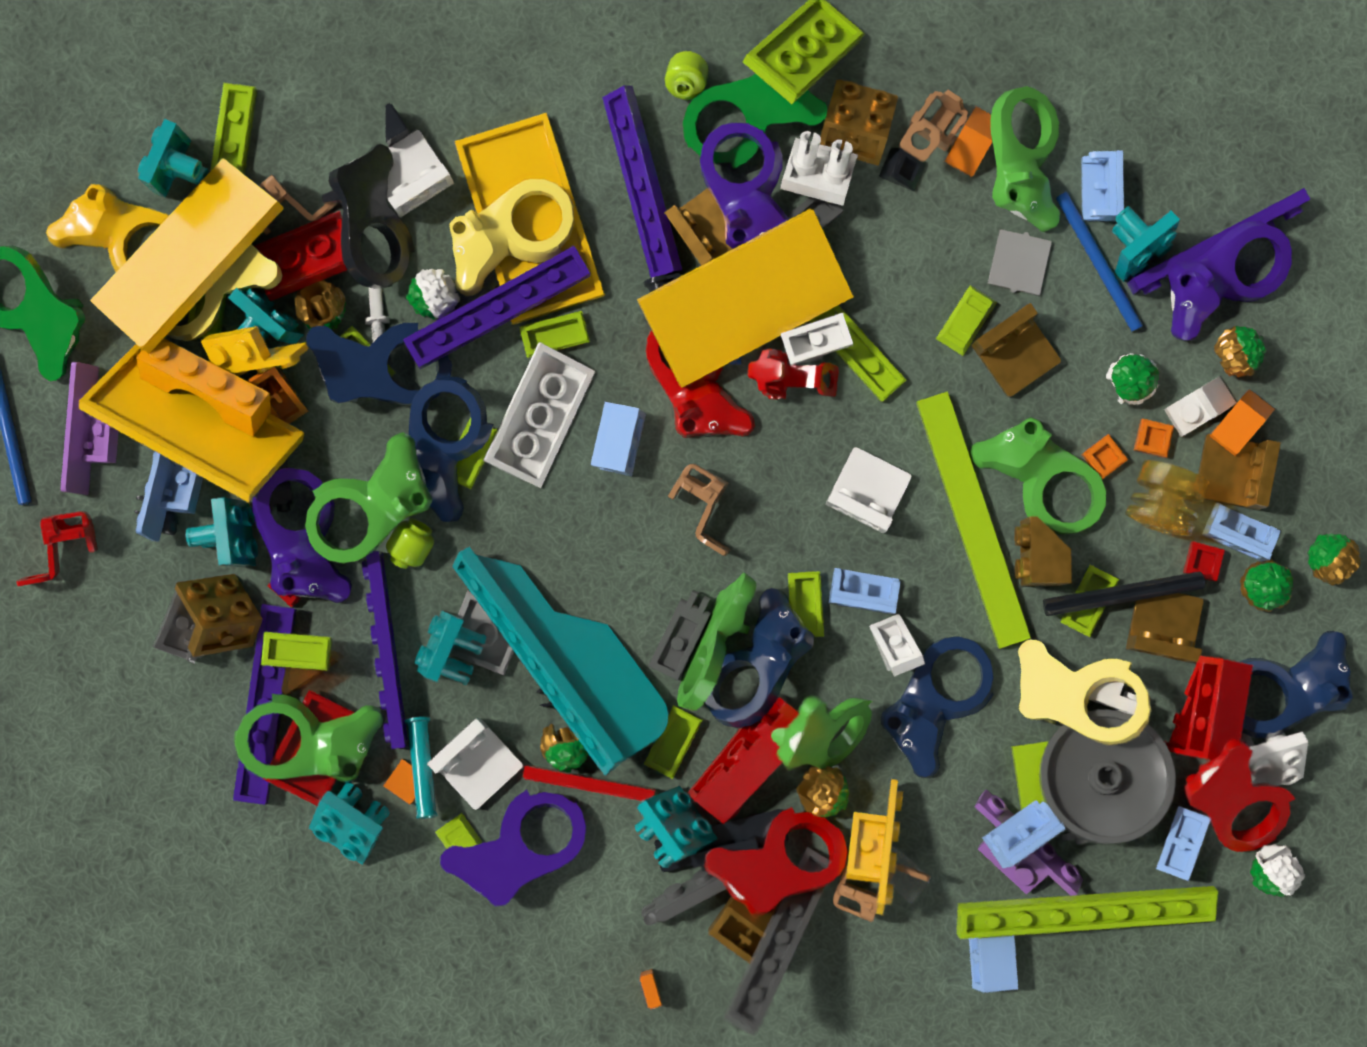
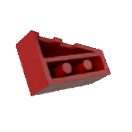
(1213, 708)

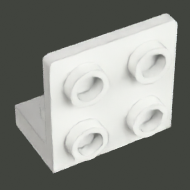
(415, 174)
(868, 490)
(476, 763)

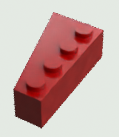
(742, 764)

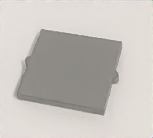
(1019, 262)

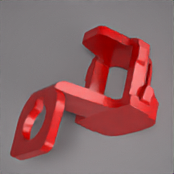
(776, 375)
(56, 530)

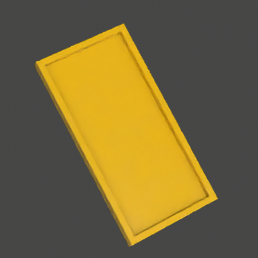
(503, 159)
(186, 255)
(745, 298)
(190, 429)

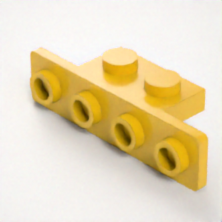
(246, 351)
(870, 847)

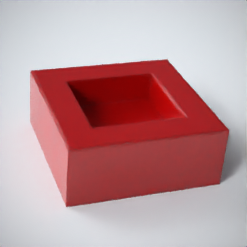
(1204, 559)

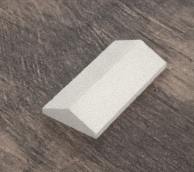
(539, 415)

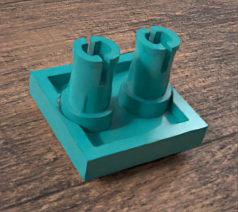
(169, 160)
(1142, 241)
(261, 314)
(229, 533)
(434, 658)
(676, 825)
(346, 827)

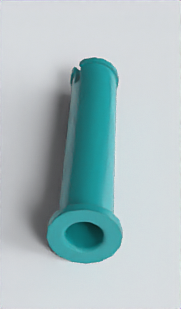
(421, 771)

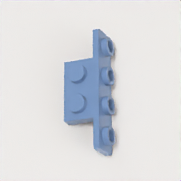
(168, 489)

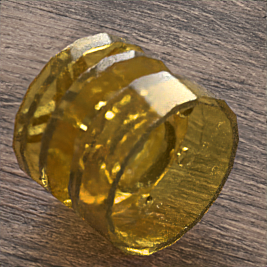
(1168, 493)

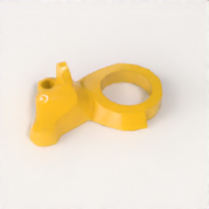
(102, 221)

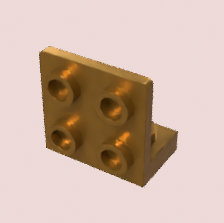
(861, 118)
(701, 226)
(1016, 351)
(1243, 478)
(221, 614)
(1166, 627)

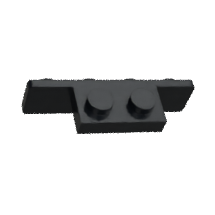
(734, 835)

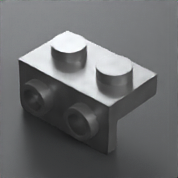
(176, 631)

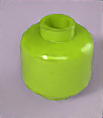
(686, 75)
(410, 543)

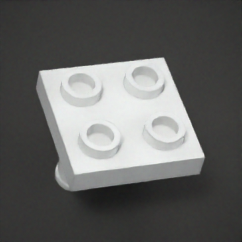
(819, 169)
(1279, 759)

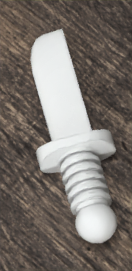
(376, 317)

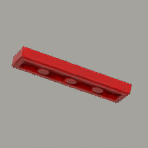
(587, 783)

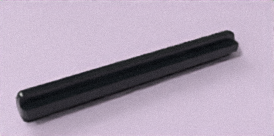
(1123, 593)

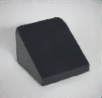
(394, 126)
(902, 168)

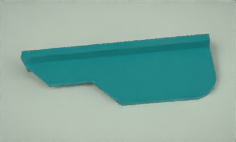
(572, 661)

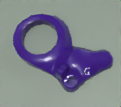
(747, 205)
(1204, 281)
(295, 563)
(504, 865)

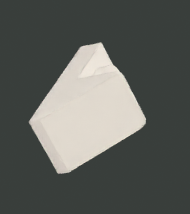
(816, 339)
(1200, 406)
(896, 645)
(1109, 695)

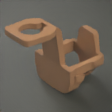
(934, 129)
(279, 193)
(707, 492)
(866, 898)

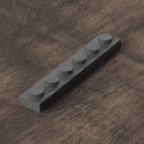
(775, 951)

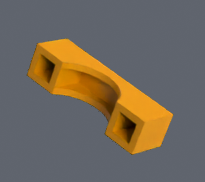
(232, 397)

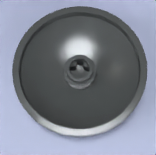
(1107, 789)

